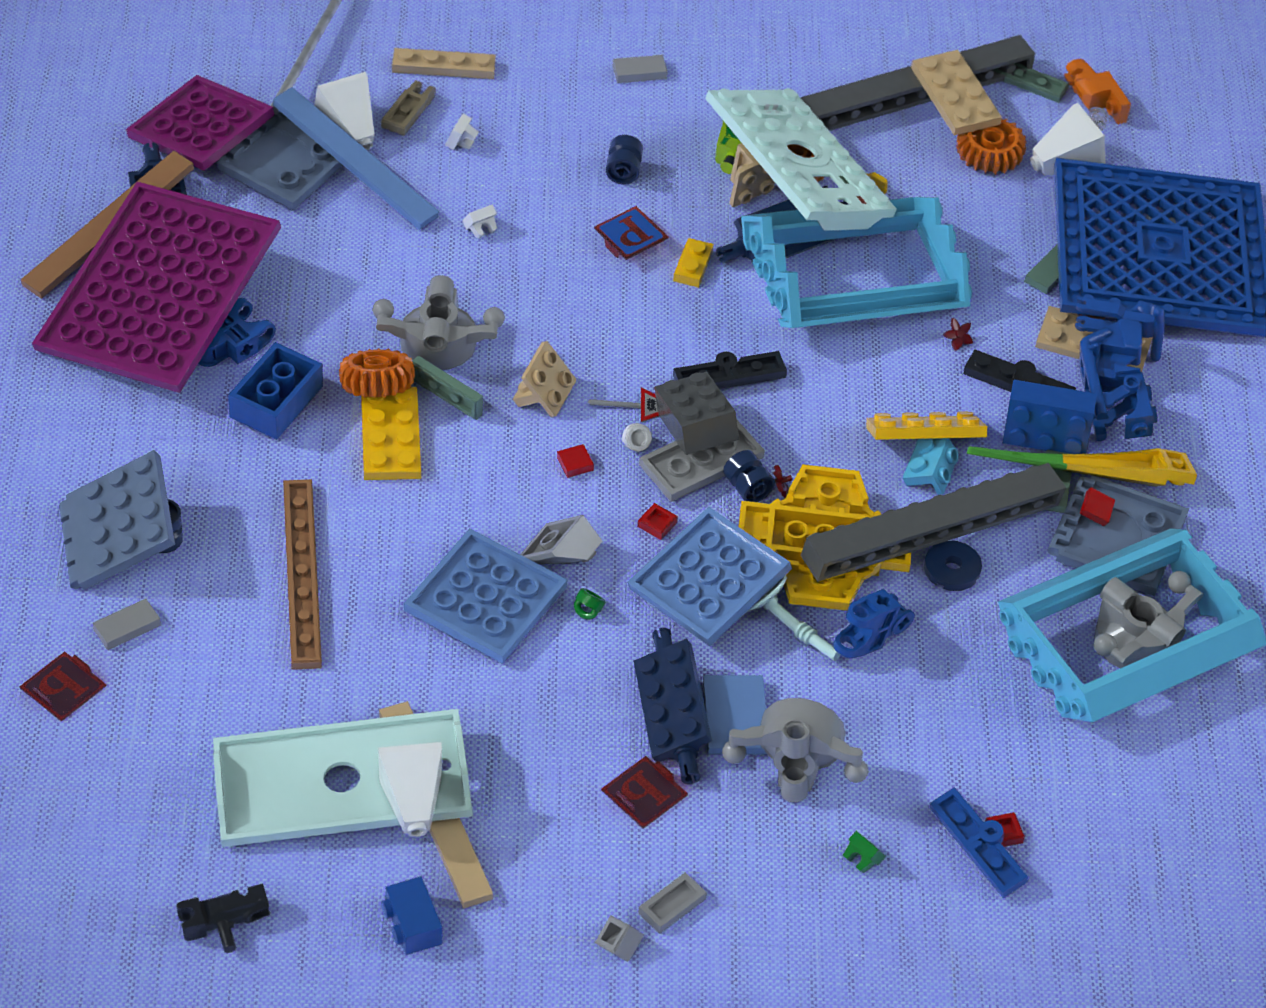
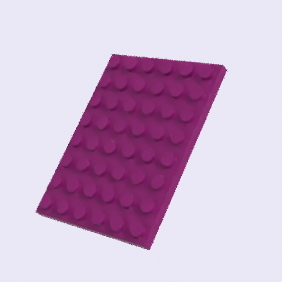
(157, 286)

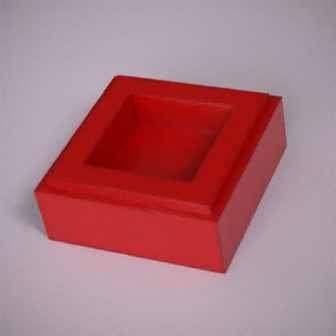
(575, 461)
(1097, 506)
(657, 521)
(1011, 828)

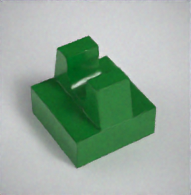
(861, 846)

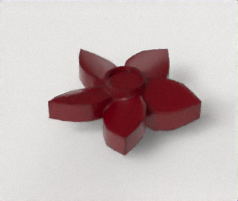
(958, 334)
(781, 481)

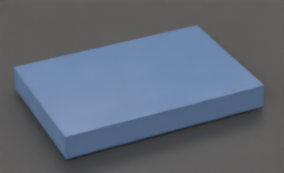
(733, 704)

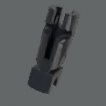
(222, 914)

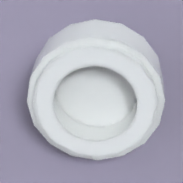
(637, 437)

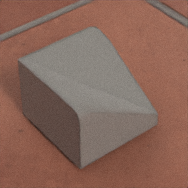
(619, 938)

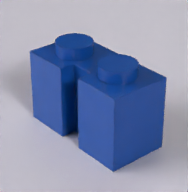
(413, 914)

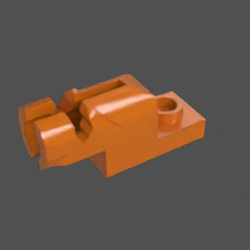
(1097, 89)

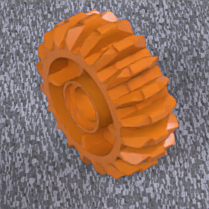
(993, 147)
(376, 373)

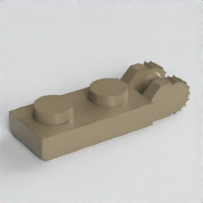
(407, 108)

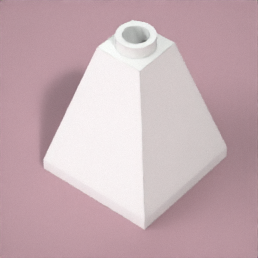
(349, 106)
(1070, 138)
(411, 783)

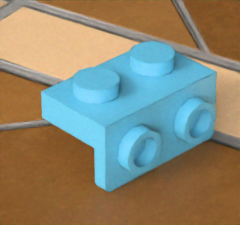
(931, 463)

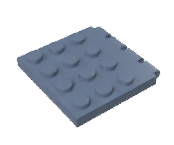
(280, 162)
(1132, 520)
(116, 521)

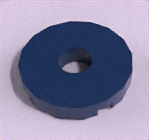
(956, 553)

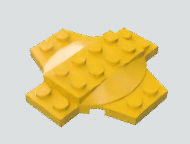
(815, 503)

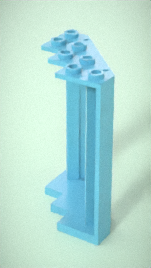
(769, 232)
(1235, 636)

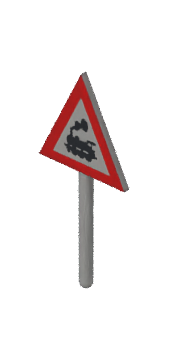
(647, 407)

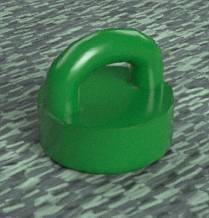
(590, 600)

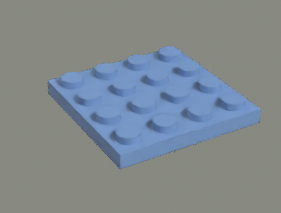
(709, 576)
(485, 595)

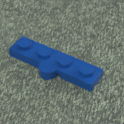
(980, 842)

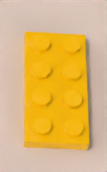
(925, 427)
(391, 436)

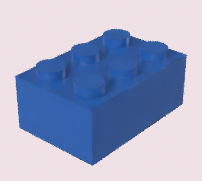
(275, 390)
(1049, 418)

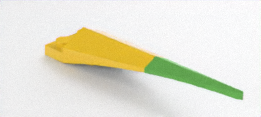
(1142, 467)

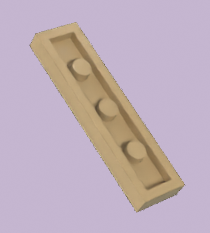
(443, 63)

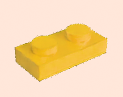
(693, 262)

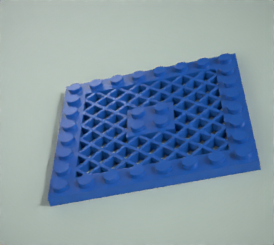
(1162, 244)

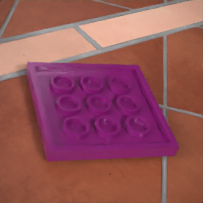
(201, 121)

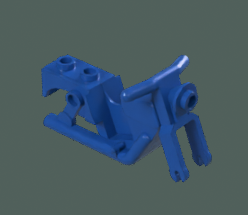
(1105, 362)

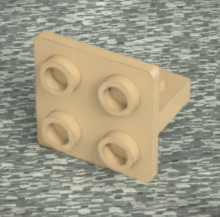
(748, 178)
(545, 381)

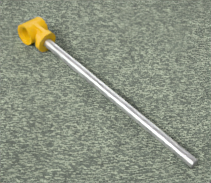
(308, 48)

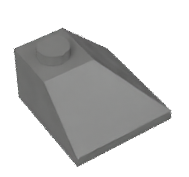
(564, 542)

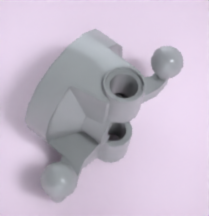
(438, 327)
(1136, 624)
(800, 740)

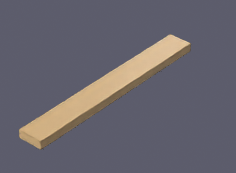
(454, 846)

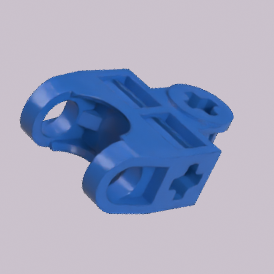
(238, 336)
(874, 620)

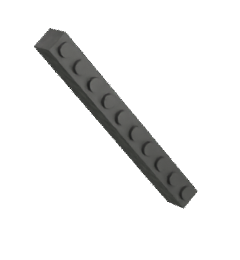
(903, 90)
(932, 521)

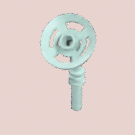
(801, 630)

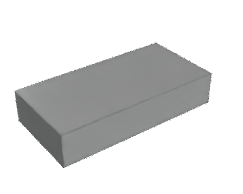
(639, 69)
(126, 624)
(672, 903)

